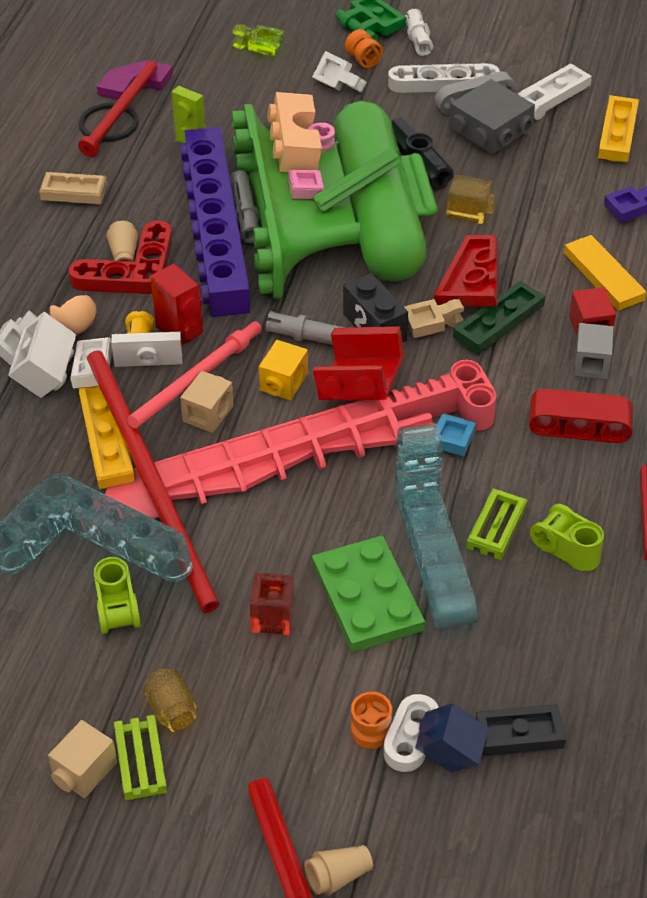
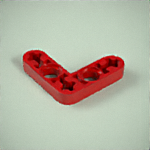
(85, 272)

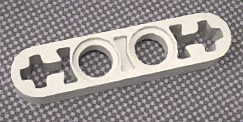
(412, 78)

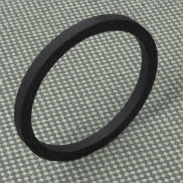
(127, 133)

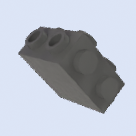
(491, 116)

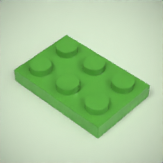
(367, 593)

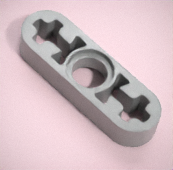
(451, 92)

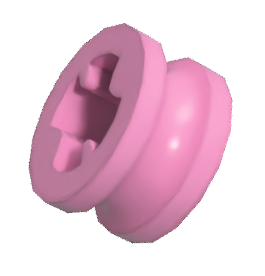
(326, 134)

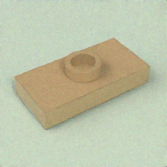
(73, 188)

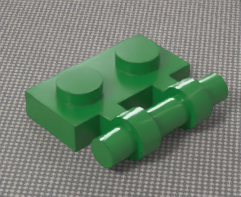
(376, 17)

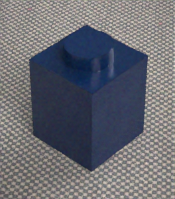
(451, 738)

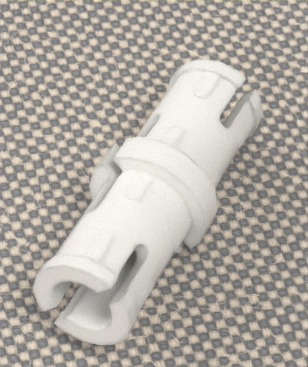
(418, 32)

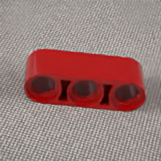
(581, 416)

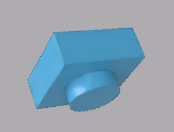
(456, 434)

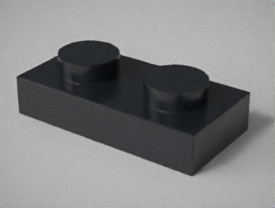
(522, 729)

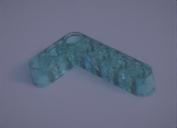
(69, 504)
(430, 528)

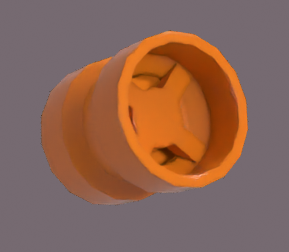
(363, 48)
(370, 719)

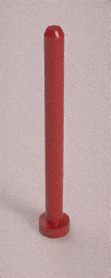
(90, 144)

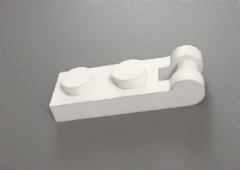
(556, 89)

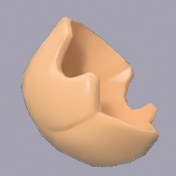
(75, 314)

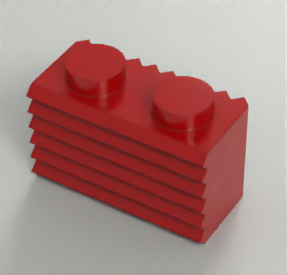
(177, 303)

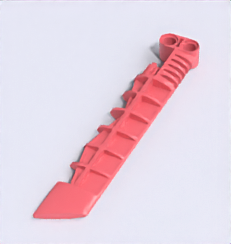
(363, 424)

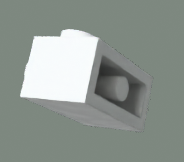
(42, 355)

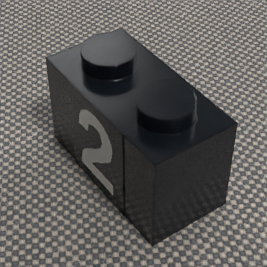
(372, 305)

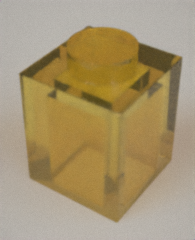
(470, 199)

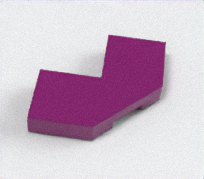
(119, 79)

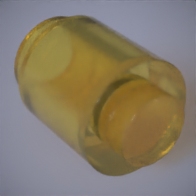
(170, 699)

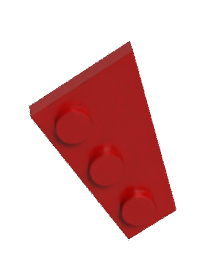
(472, 273)

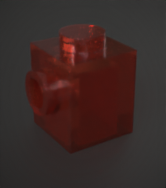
(272, 603)

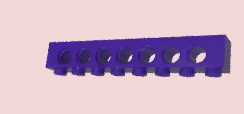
(215, 223)

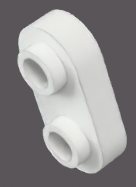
(404, 733)

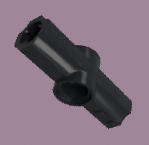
(411, 142)

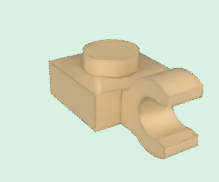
(430, 318)

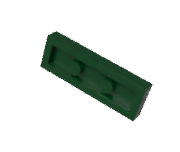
(494, 322)

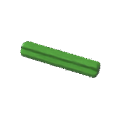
(356, 180)

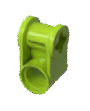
(570, 537)
(115, 600)

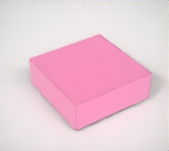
(305, 183)

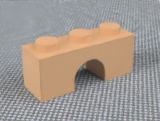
(294, 143)

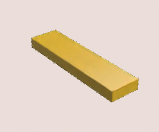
(107, 446)

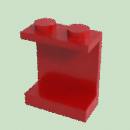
(363, 364)

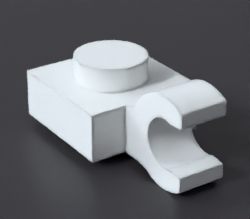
(335, 71)
(10, 336)

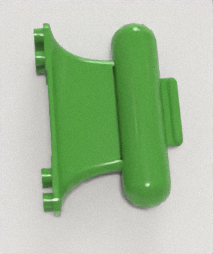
(377, 217)

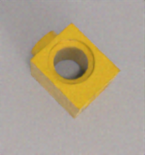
(283, 370)

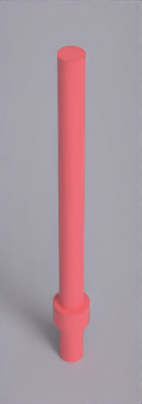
(233, 344)

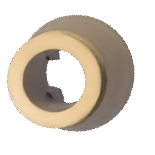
(122, 240)
(335, 868)

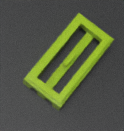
(488, 545)
(136, 728)

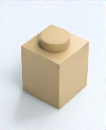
(82, 759)

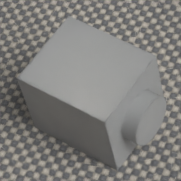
(593, 351)

